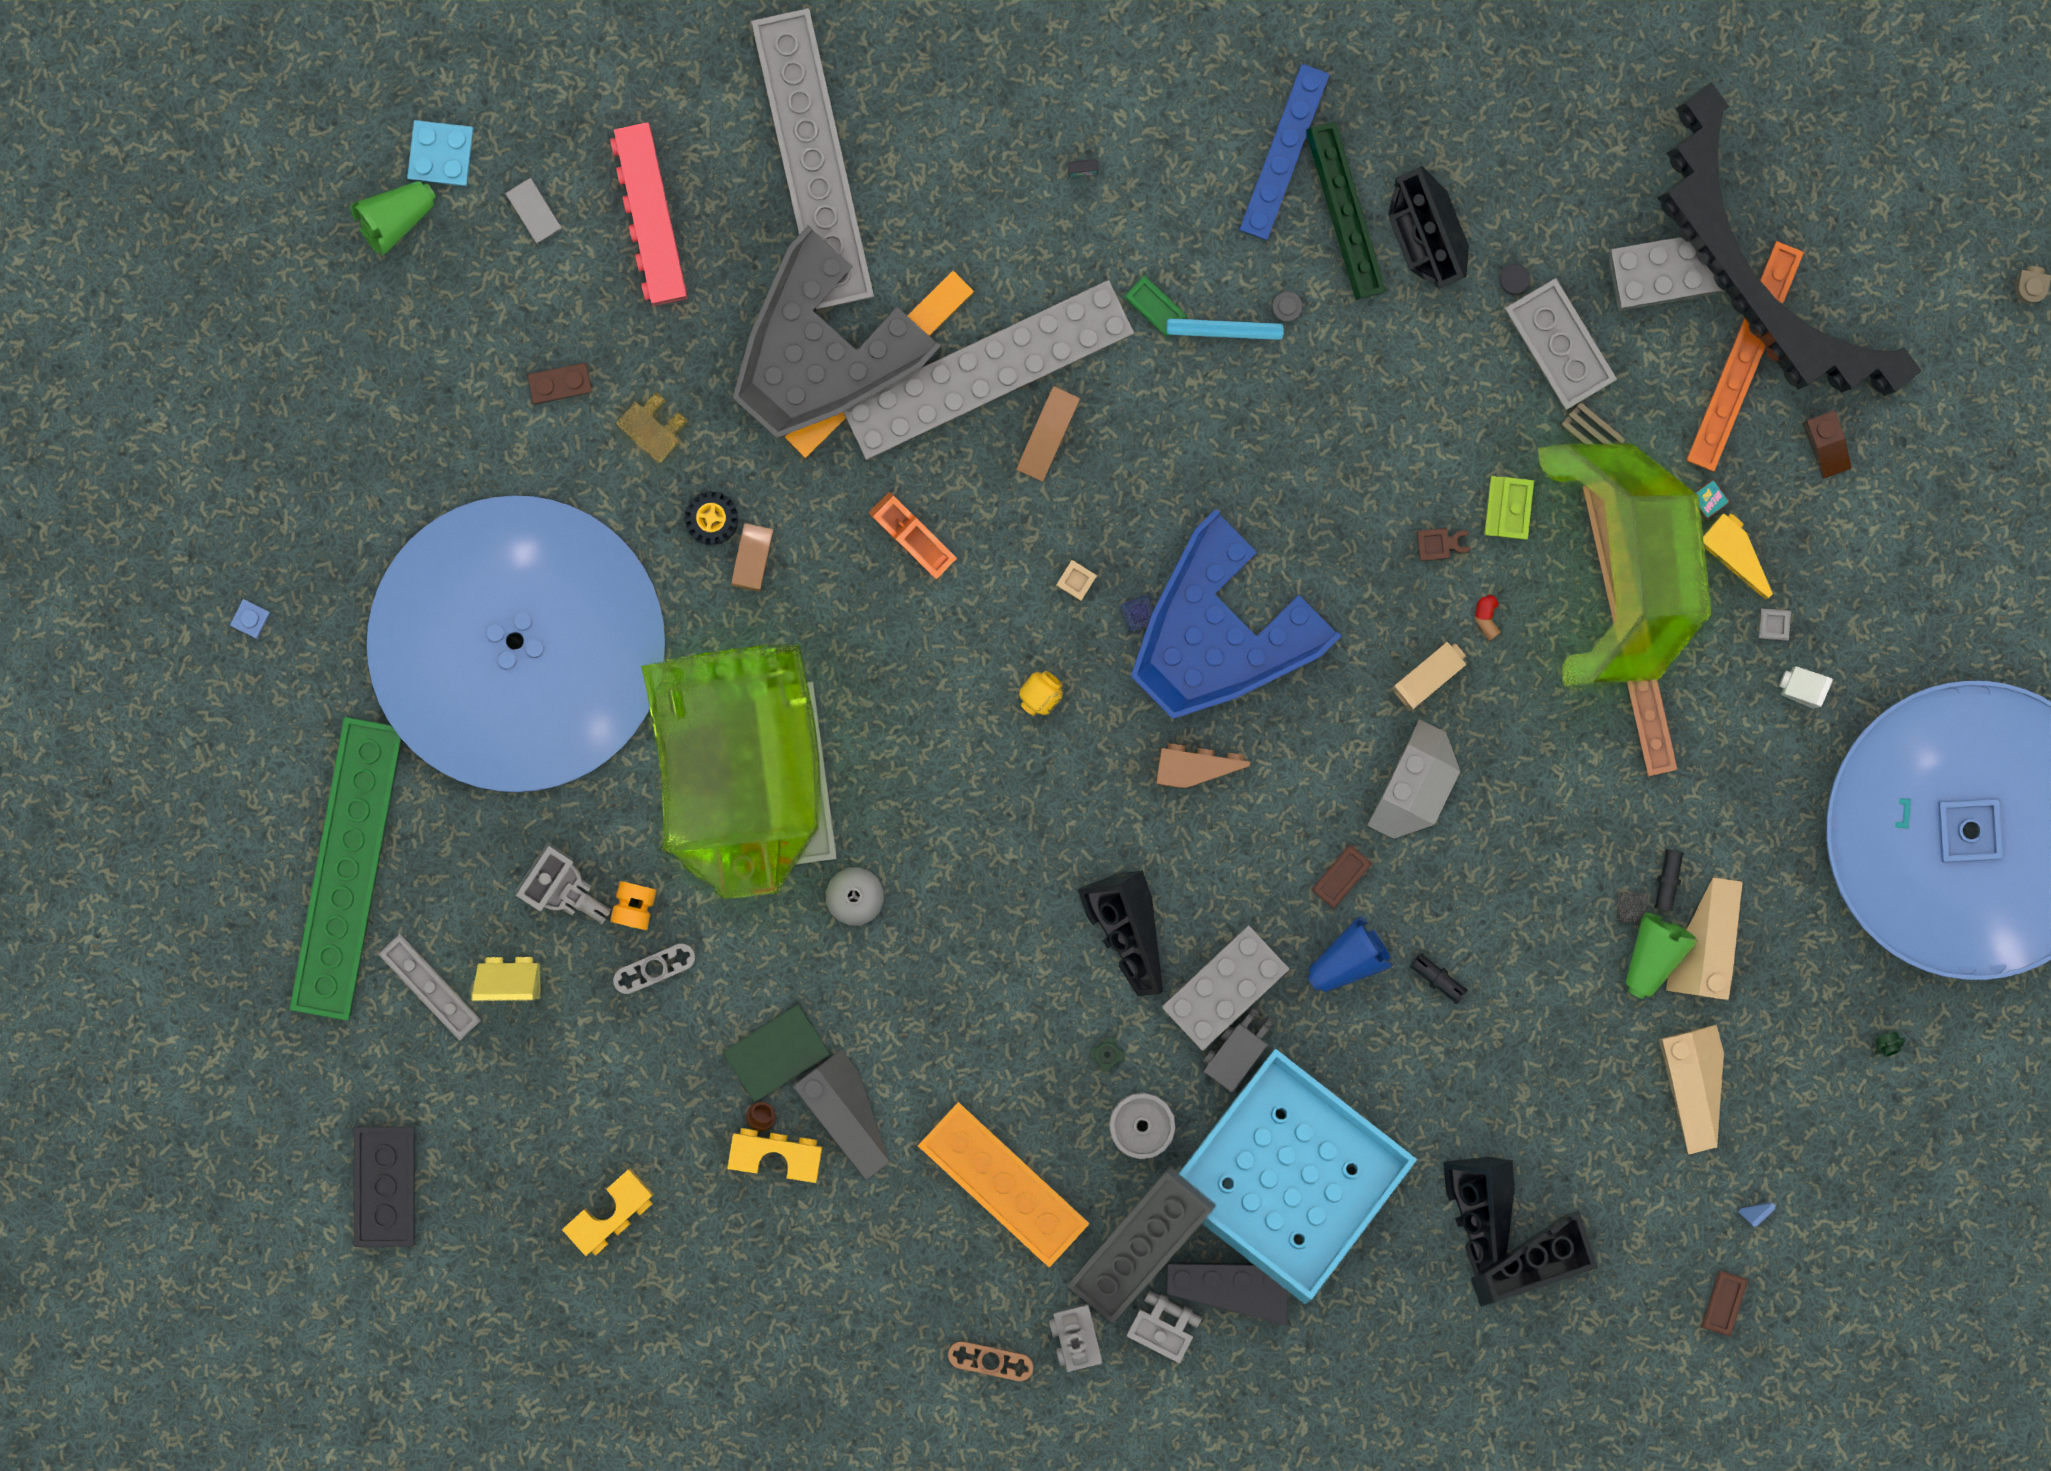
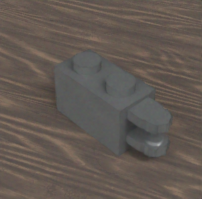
(1237, 1052)

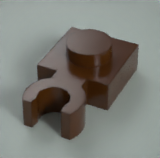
(1436, 544)

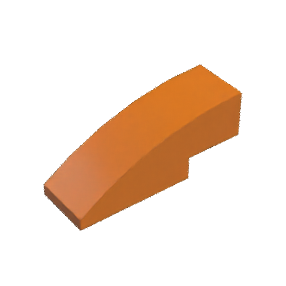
(912, 535)

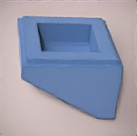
(1757, 1213)

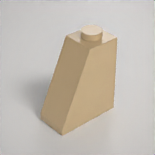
(1429, 675)

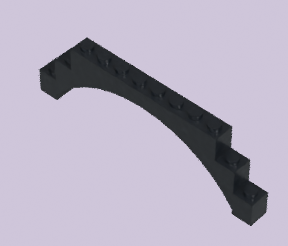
(1702, 220)

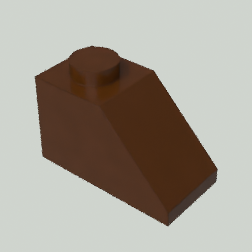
(1828, 444)

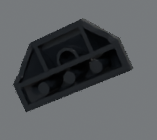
(1428, 228)

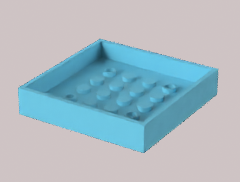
(1294, 1175)

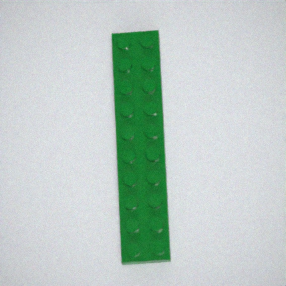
(346, 869)

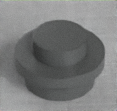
(1287, 306)

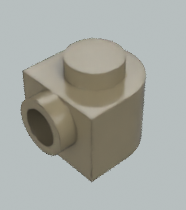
(2032, 284)

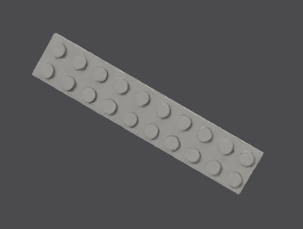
(811, 145)
(989, 369)

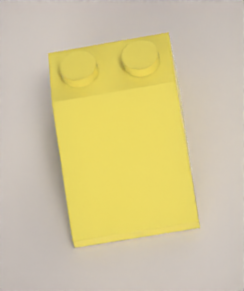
(507, 980)

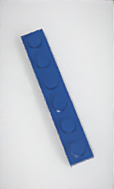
(1284, 152)

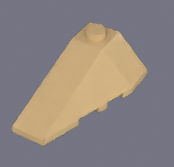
(1710, 963)
(1695, 1078)

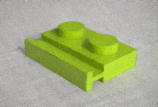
(1509, 507)

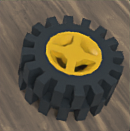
(706, 510)

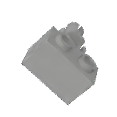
(554, 882)
(1076, 1338)

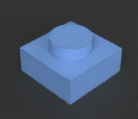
(250, 618)

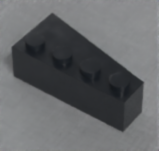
(1543, 1259)
(1229, 1287)

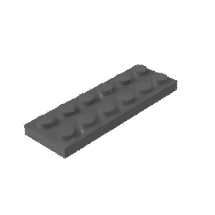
(1141, 1245)

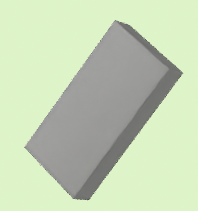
(533, 211)

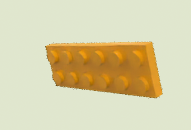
(1003, 1184)

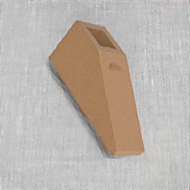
(1188, 769)

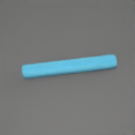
(1224, 329)

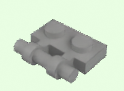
(1160, 1335)

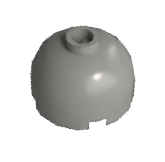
(868, 904)

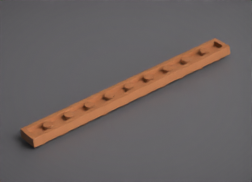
(1644, 695)

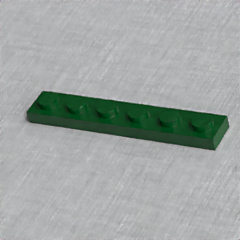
(1345, 210)

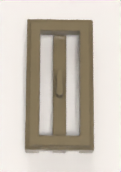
(1573, 416)

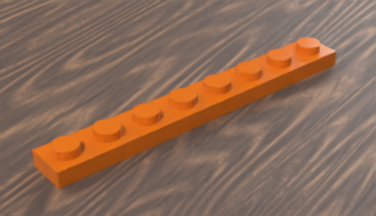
(1740, 366)

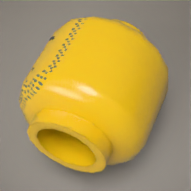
(1040, 693)

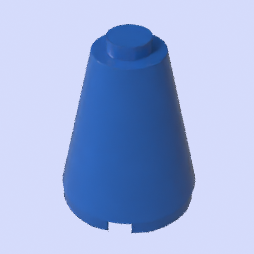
(1350, 958)

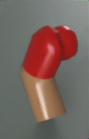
(1484, 614)

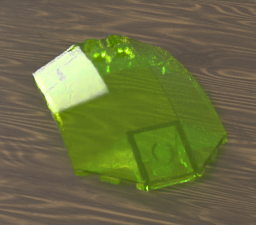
(736, 764)

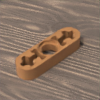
(1014, 1357)

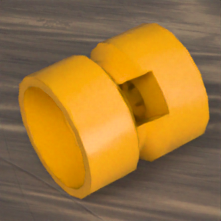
(630, 915)

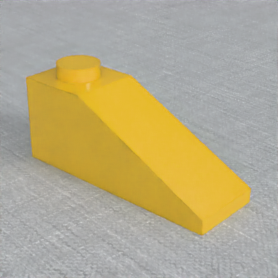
(1733, 548)

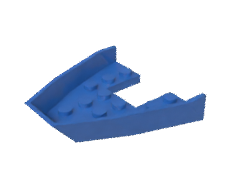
(1200, 650)

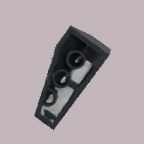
(1127, 916)
(1485, 1200)

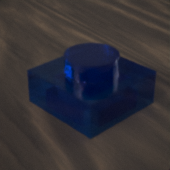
(1137, 612)

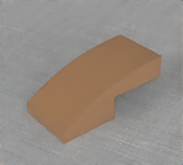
(752, 557)

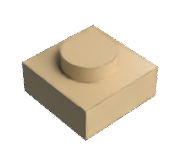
(1076, 580)

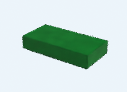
(1153, 304)

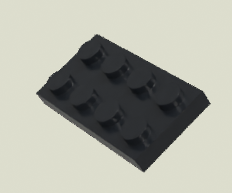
(384, 1186)

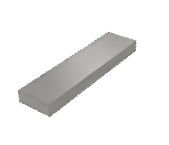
(429, 987)

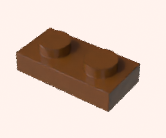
(559, 383)

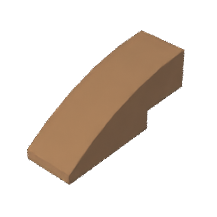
(1048, 434)

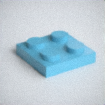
(440, 153)

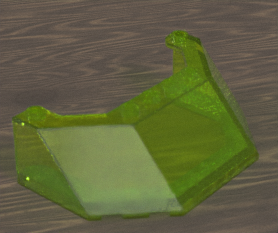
(1653, 558)

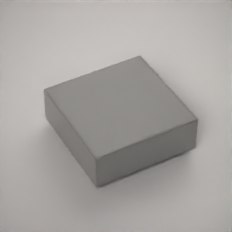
(1774, 624)

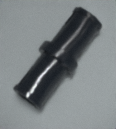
(1669, 880)
(1438, 978)

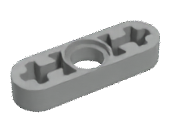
(636, 984)

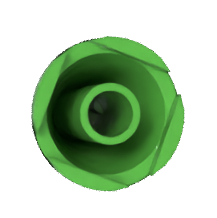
(392, 214)
(1656, 954)

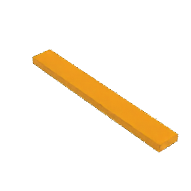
(929, 317)

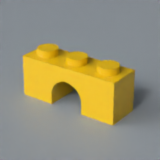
(749, 1148)
(590, 1233)

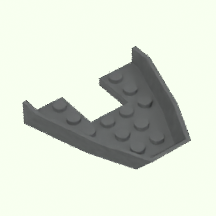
(799, 365)

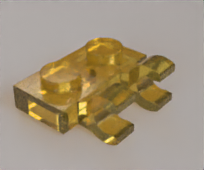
(648, 432)

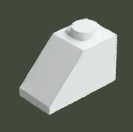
(1805, 686)

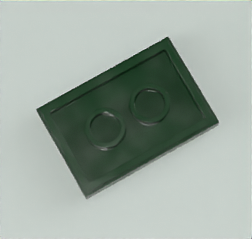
(776, 1053)

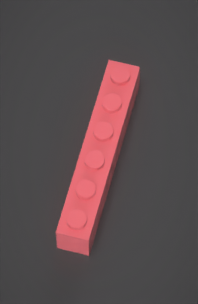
(650, 214)

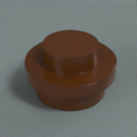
(760, 1116)

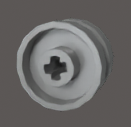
(1125, 1119)

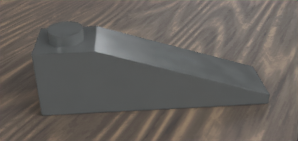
(842, 1106)

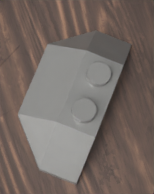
(1417, 784)

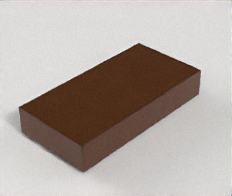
(1341, 876)
(1724, 1303)

